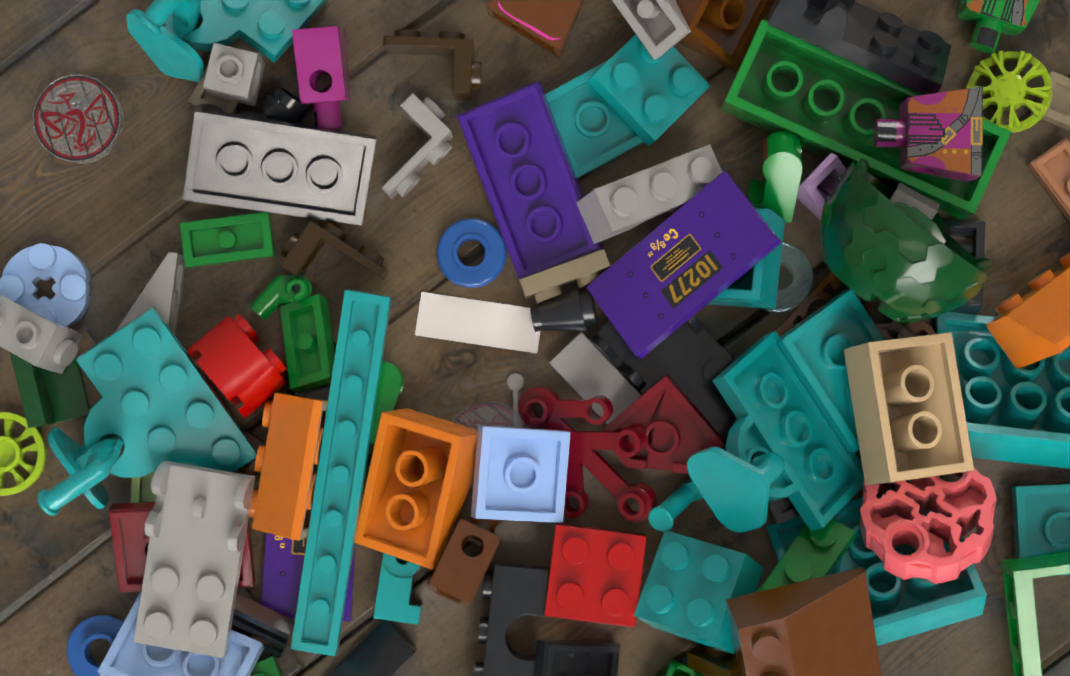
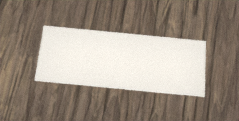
(476, 322)

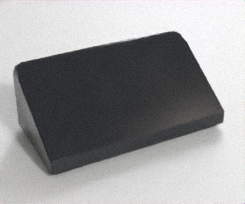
(378, 654)

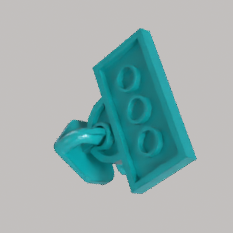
(172, 32)
(153, 405)
(790, 445)

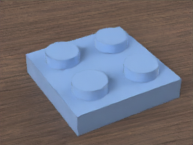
(520, 474)

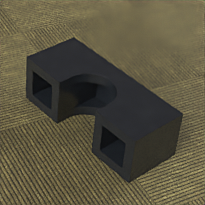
(513, 593)

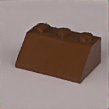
(722, 27)

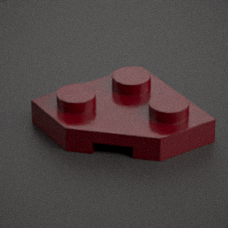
(671, 429)

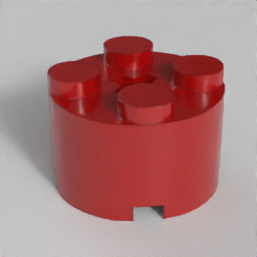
(238, 365)

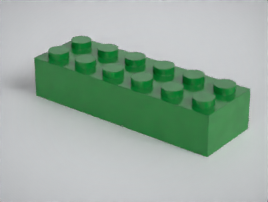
(834, 110)

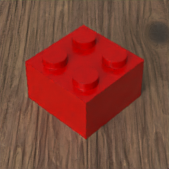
(595, 574)

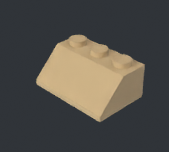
(908, 408)

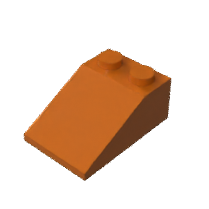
(416, 485)

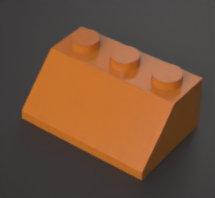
(1037, 322)
(288, 465)

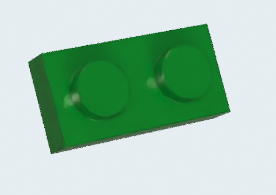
(227, 240)
(308, 343)

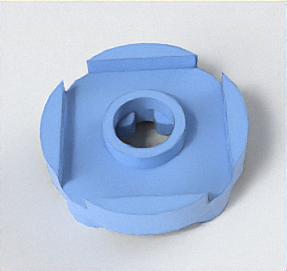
(43, 263)

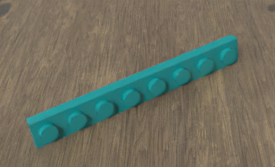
(341, 472)

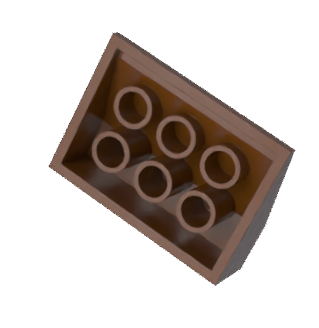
(807, 628)

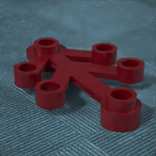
(583, 450)

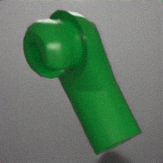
(281, 290)

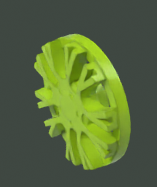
(1011, 91)
(13, 454)

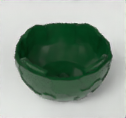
(895, 251)

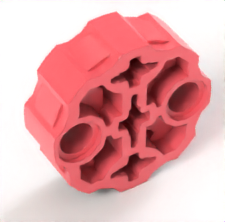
(900, 520)

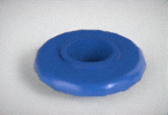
(471, 230)
(81, 638)

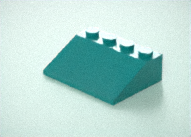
(1010, 410)
(897, 605)

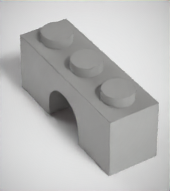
(647, 193)

